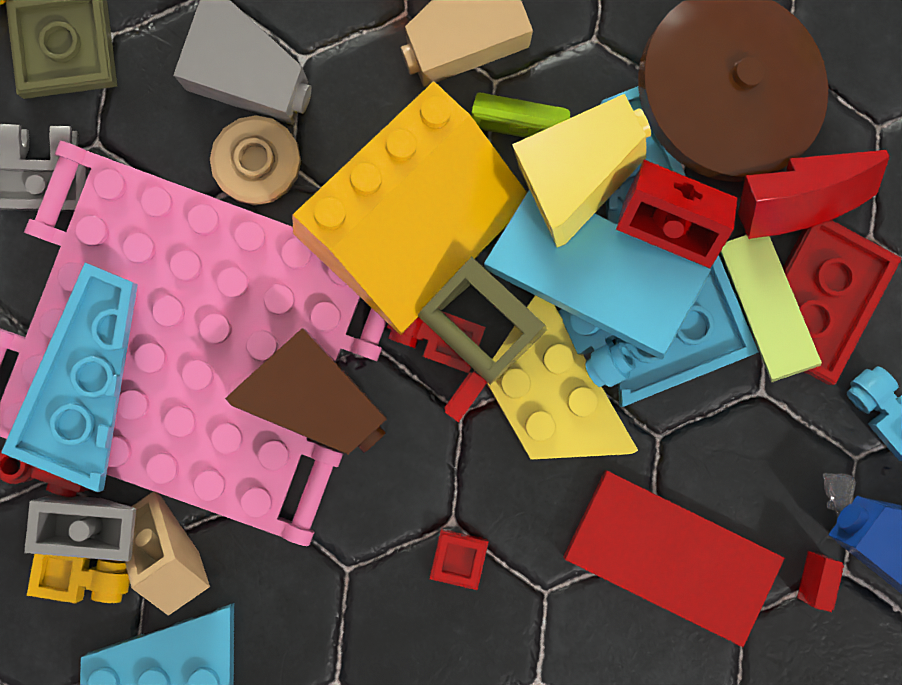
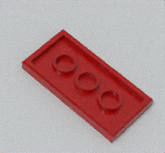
(674, 558)

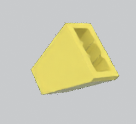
(582, 163)

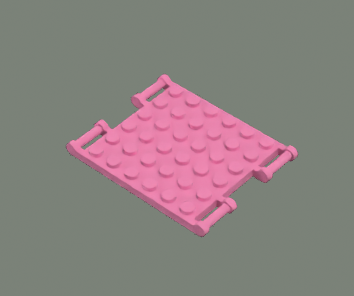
(208, 311)

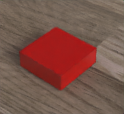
(465, 396)
(459, 559)
(820, 581)

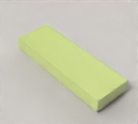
(769, 307)

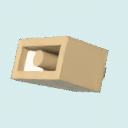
(164, 559)

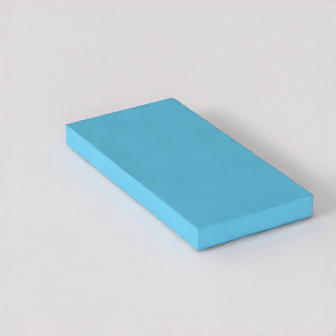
(601, 277)

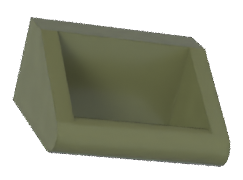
(519, 315)

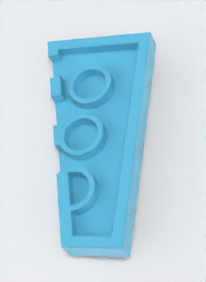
(77, 388)

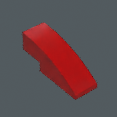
(809, 192)

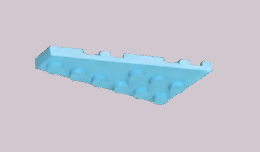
(713, 329)

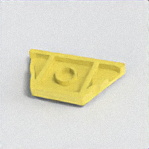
(554, 400)

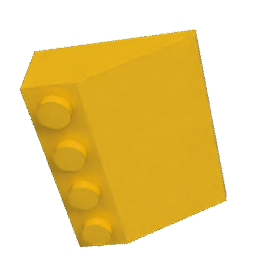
(411, 207)

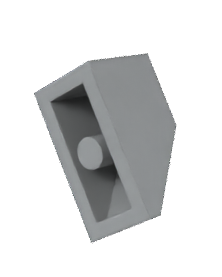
(80, 528)

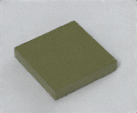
(60, 46)

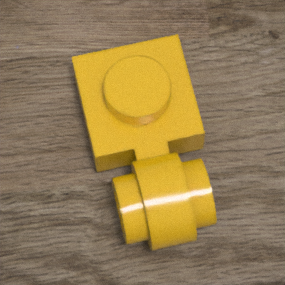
(66, 578)

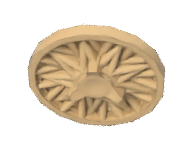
(255, 160)

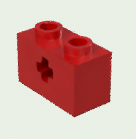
(677, 214)

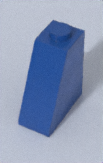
(874, 536)

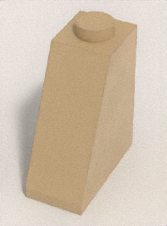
(463, 35)

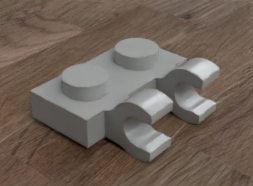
(26, 181)

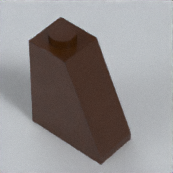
(311, 396)

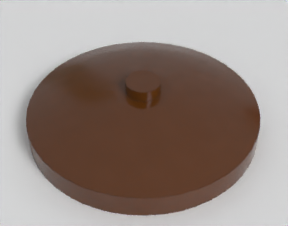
(733, 87)

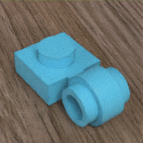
(608, 362)
(875, 391)

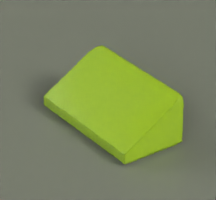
(514, 115)

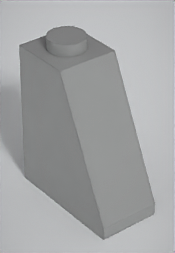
(240, 64)

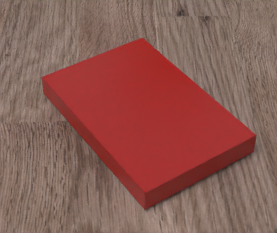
(837, 289)

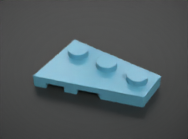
(182, 654)

